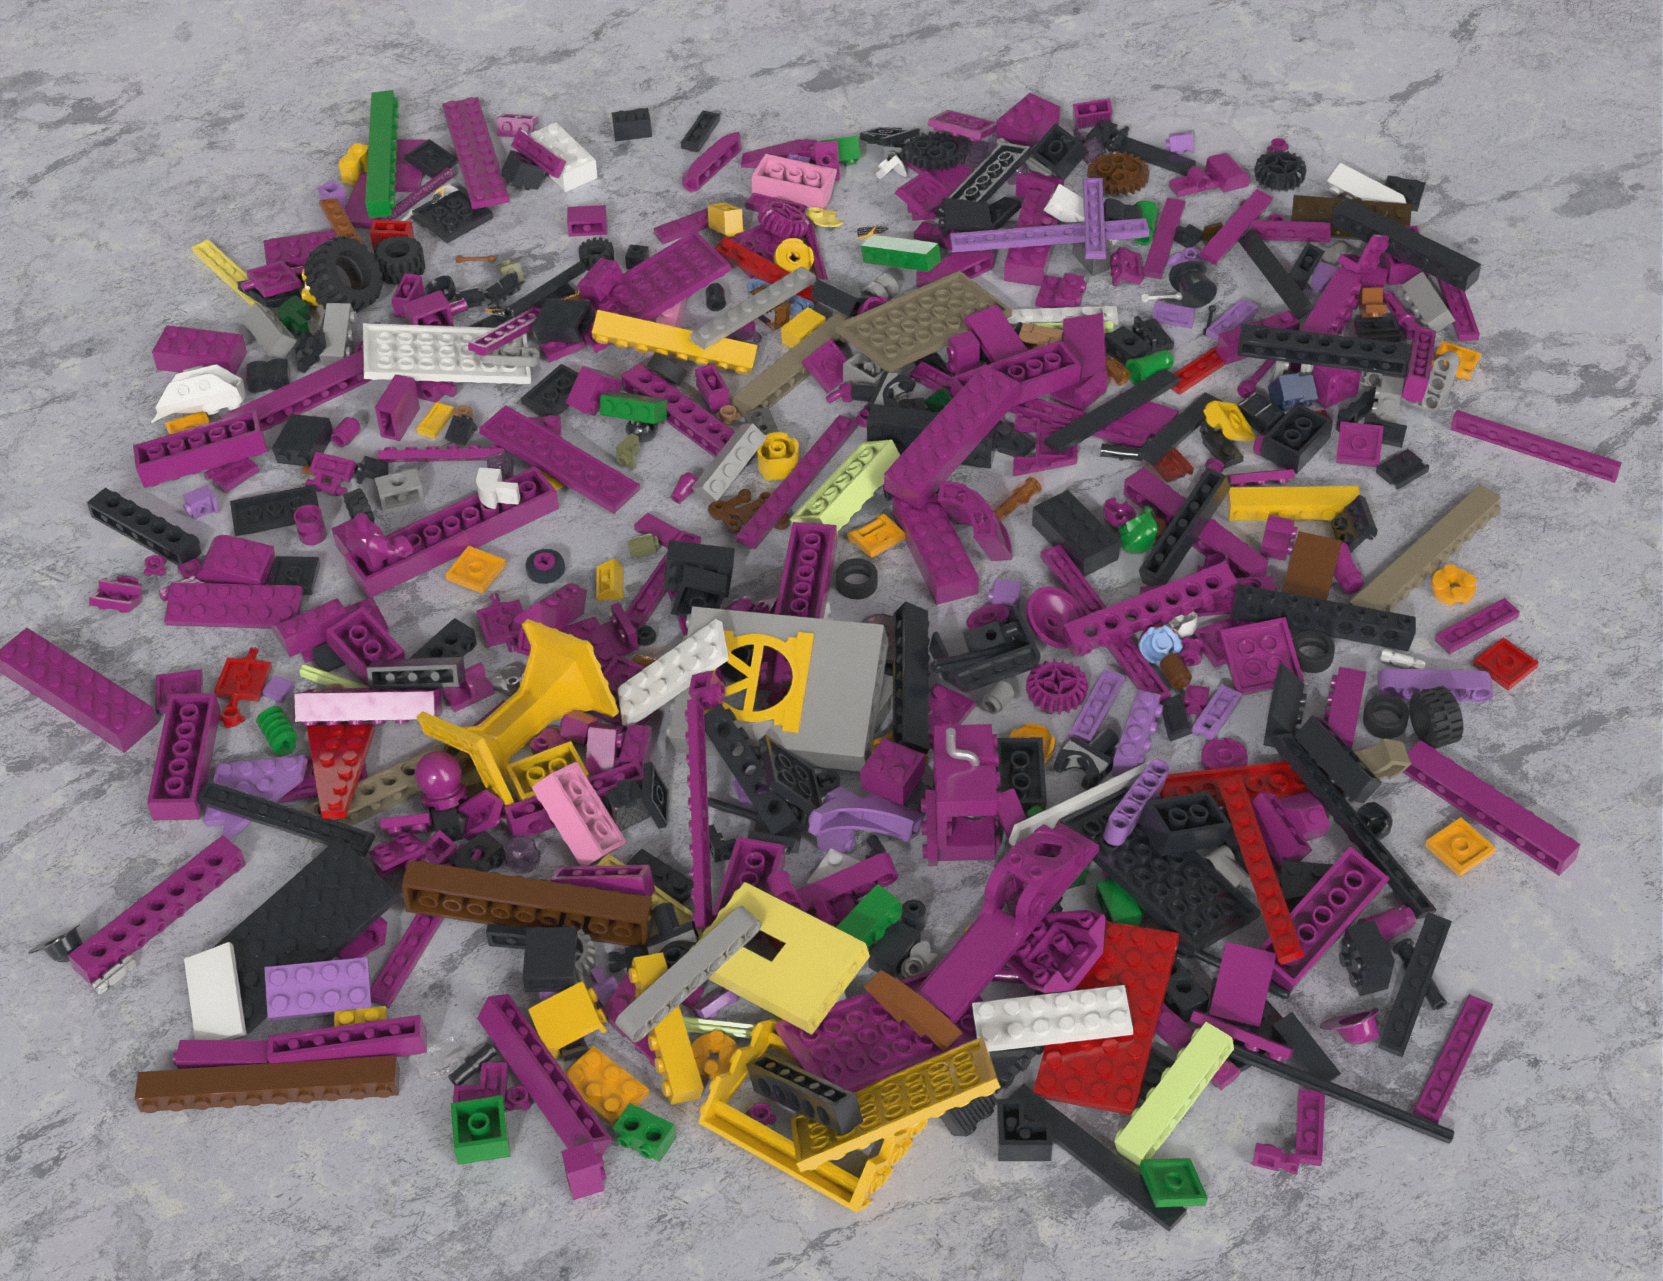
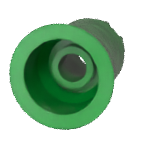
(1150, 212)
(1148, 365)

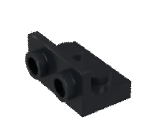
(1153, 334)

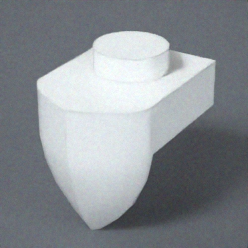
(895, 164)

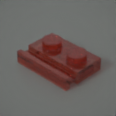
(1173, 466)

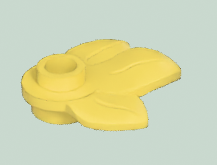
(823, 217)

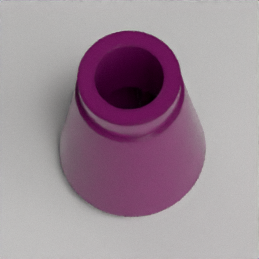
(683, 487)

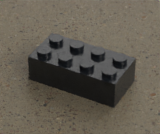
(1077, 530)

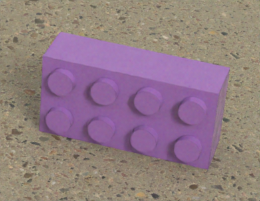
(317, 988)

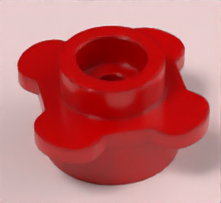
(231, 717)

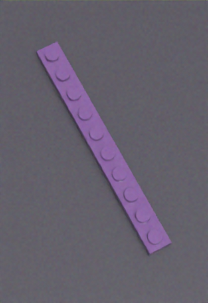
(1044, 235)

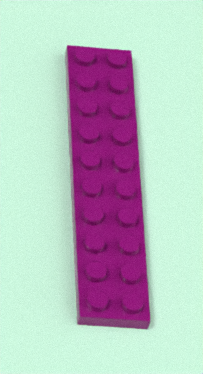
(475, 153)

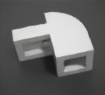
(493, 490)

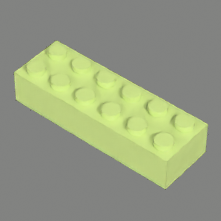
(849, 485)

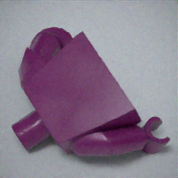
(370, 544)

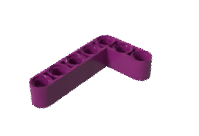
(854, 880)

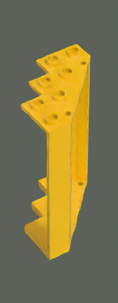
(780, 1150)

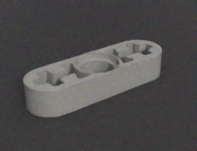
(520, 356)

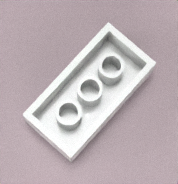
(580, 164)

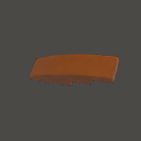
(913, 1008)

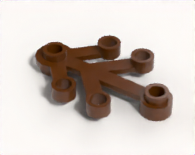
(722, 510)

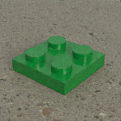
(1173, 1182)

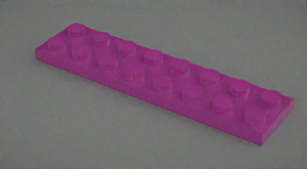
(559, 459)

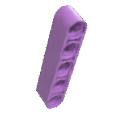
(1463, 684)
(1130, 808)

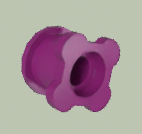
(1191, 651)

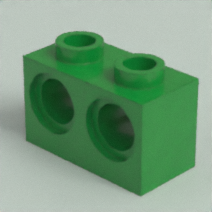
(647, 1127)

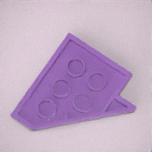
(262, 778)

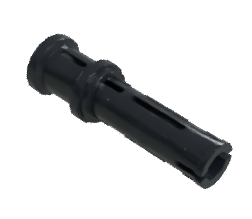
(1404, 950)

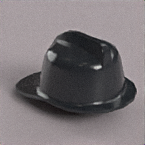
(60, 946)

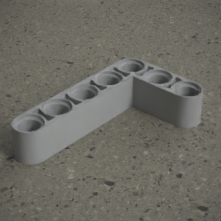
(1434, 388)

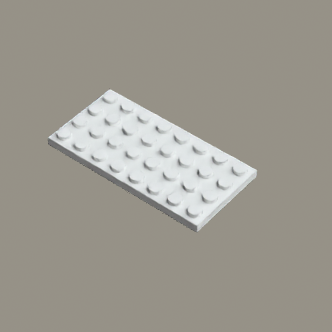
(434, 355)

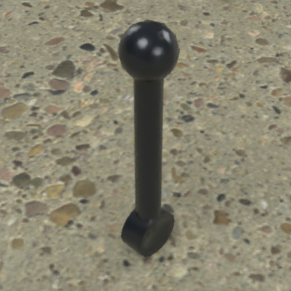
(1212, 309)

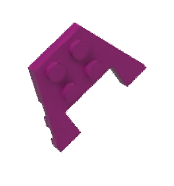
(1045, 457)
(623, 997)

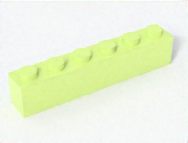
(1174, 1094)

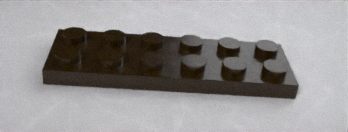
(1320, 210)

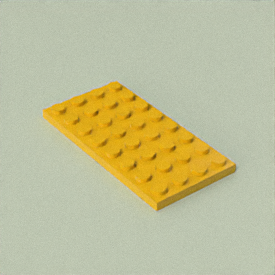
(901, 1103)

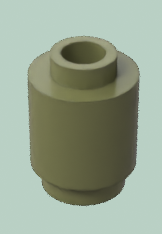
(643, 545)

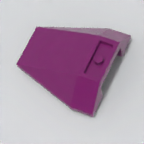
(1060, 950)

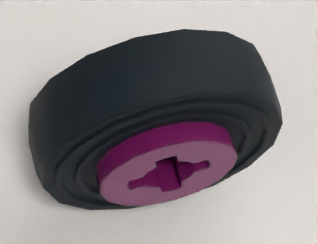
(545, 566)

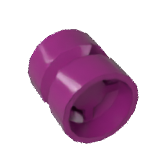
(310, 525)

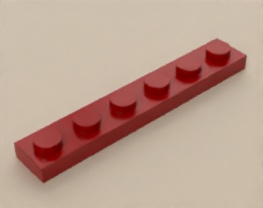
(756, 264)

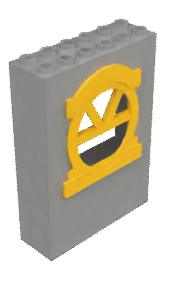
(833, 693)

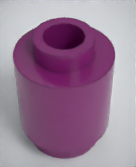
(345, 431)

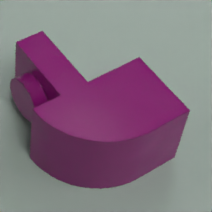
(835, 913)

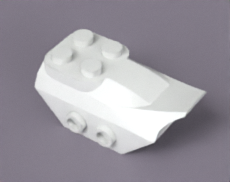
(201, 390)

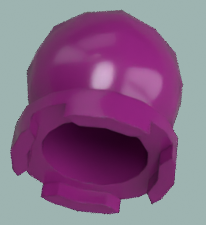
(439, 778)

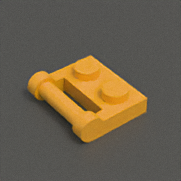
(878, 540)

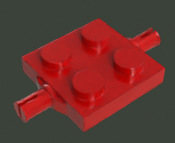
(243, 678)

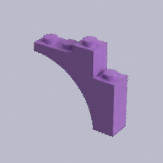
(871, 813)

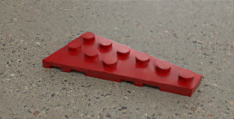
(338, 761)

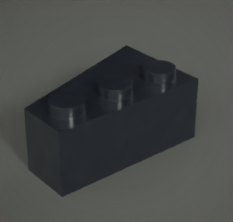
(1298, 879)

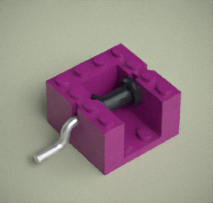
(966, 792)

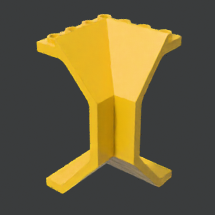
(557, 680)

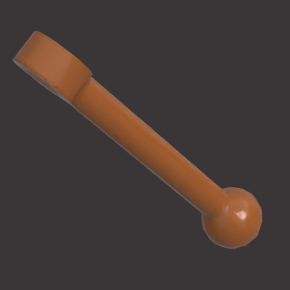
(459, 259)

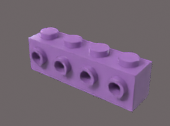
(1137, 732)

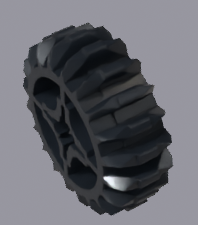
(1280, 170)

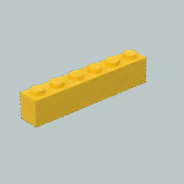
(1289, 502)
(668, 1038)

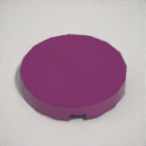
(1223, 754)

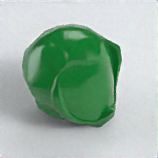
(1139, 533)

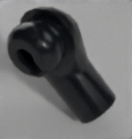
(876, 846)

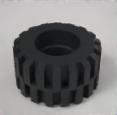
(399, 256)
(1436, 717)

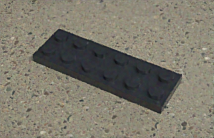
(992, 173)

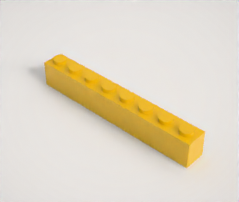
(672, 341)

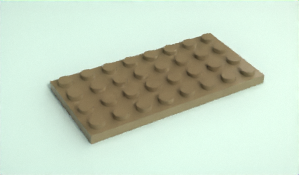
(918, 321)

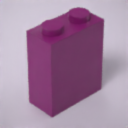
(397, 407)

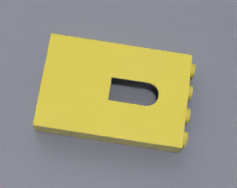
(807, 971)

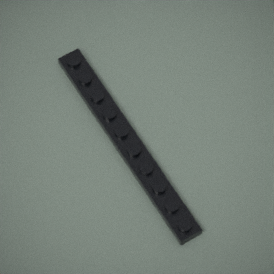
(1352, 824)

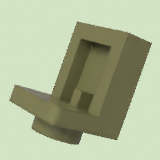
(510, 266)

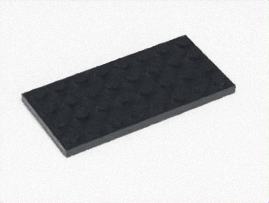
(1175, 889)
(307, 921)

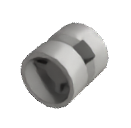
(882, 286)

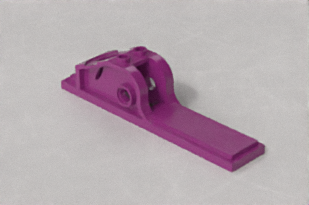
(996, 934)

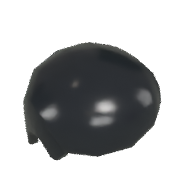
(444, 284)
(644, 430)
(1376, 818)

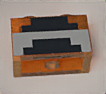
(776, 316)

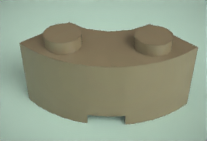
(1385, 758)

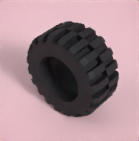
(358, 265)

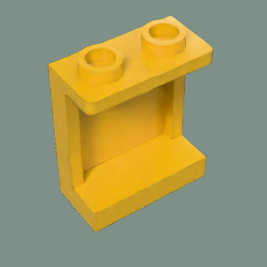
(567, 1017)

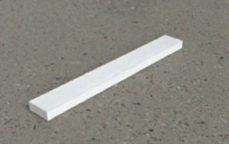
(1052, 815)

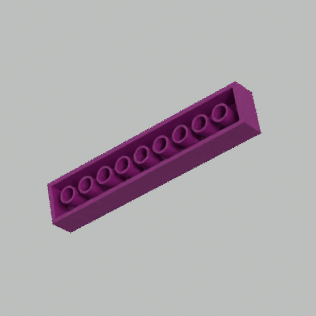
(452, 530)

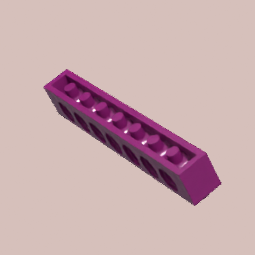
(681, 411)
(1156, 599)
(157, 909)

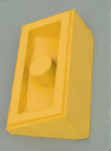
(609, 580)

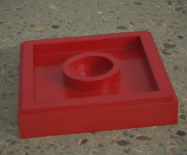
(1505, 663)

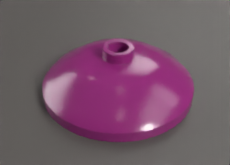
(1048, 612)

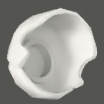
(1184, 625)

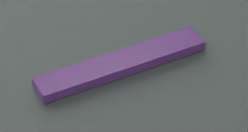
(1094, 218)

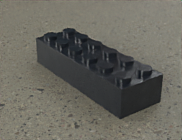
(906, 425)

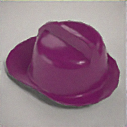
(1355, 1028)

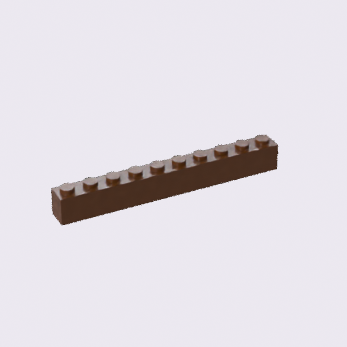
(267, 1084)

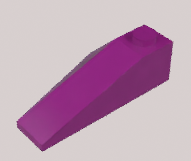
(797, 147)

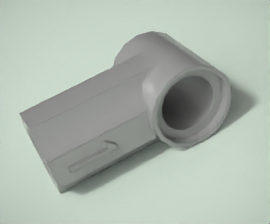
(1224, 862)

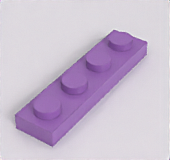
(1097, 706)

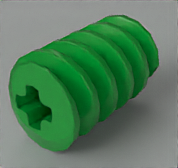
(277, 730)

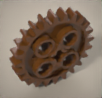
(1119, 173)

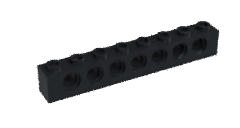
(1323, 350)
(1326, 616)

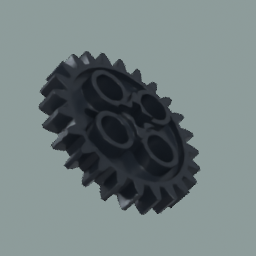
(935, 151)

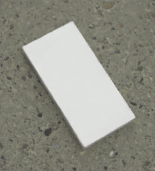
(215, 994)

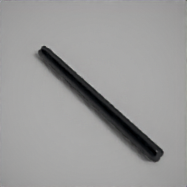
(1342, 1094)

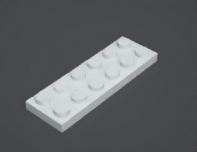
(672, 673)
(1053, 1018)

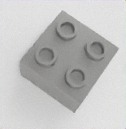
(862, 369)

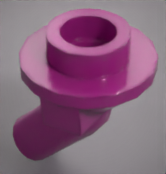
(844, 391)

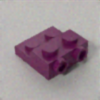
(1061, 292)

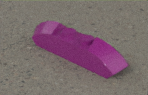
(711, 161)

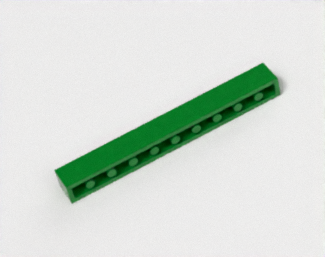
(382, 154)

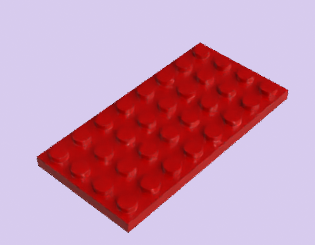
(1112, 1070)

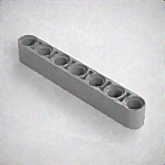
(688, 974)

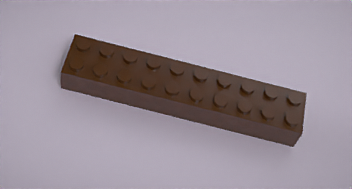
(523, 901)

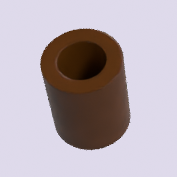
(1175, 671)

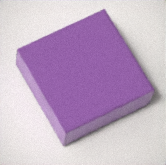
(278, 689)

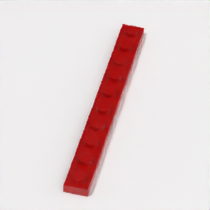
(1261, 870)

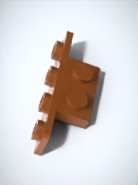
(338, 219)

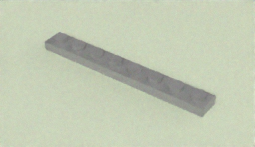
(752, 308)

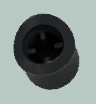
(1192, 283)

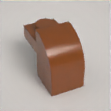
(1371, 302)

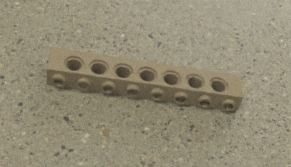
(390, 787)

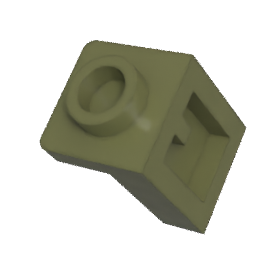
(627, 451)

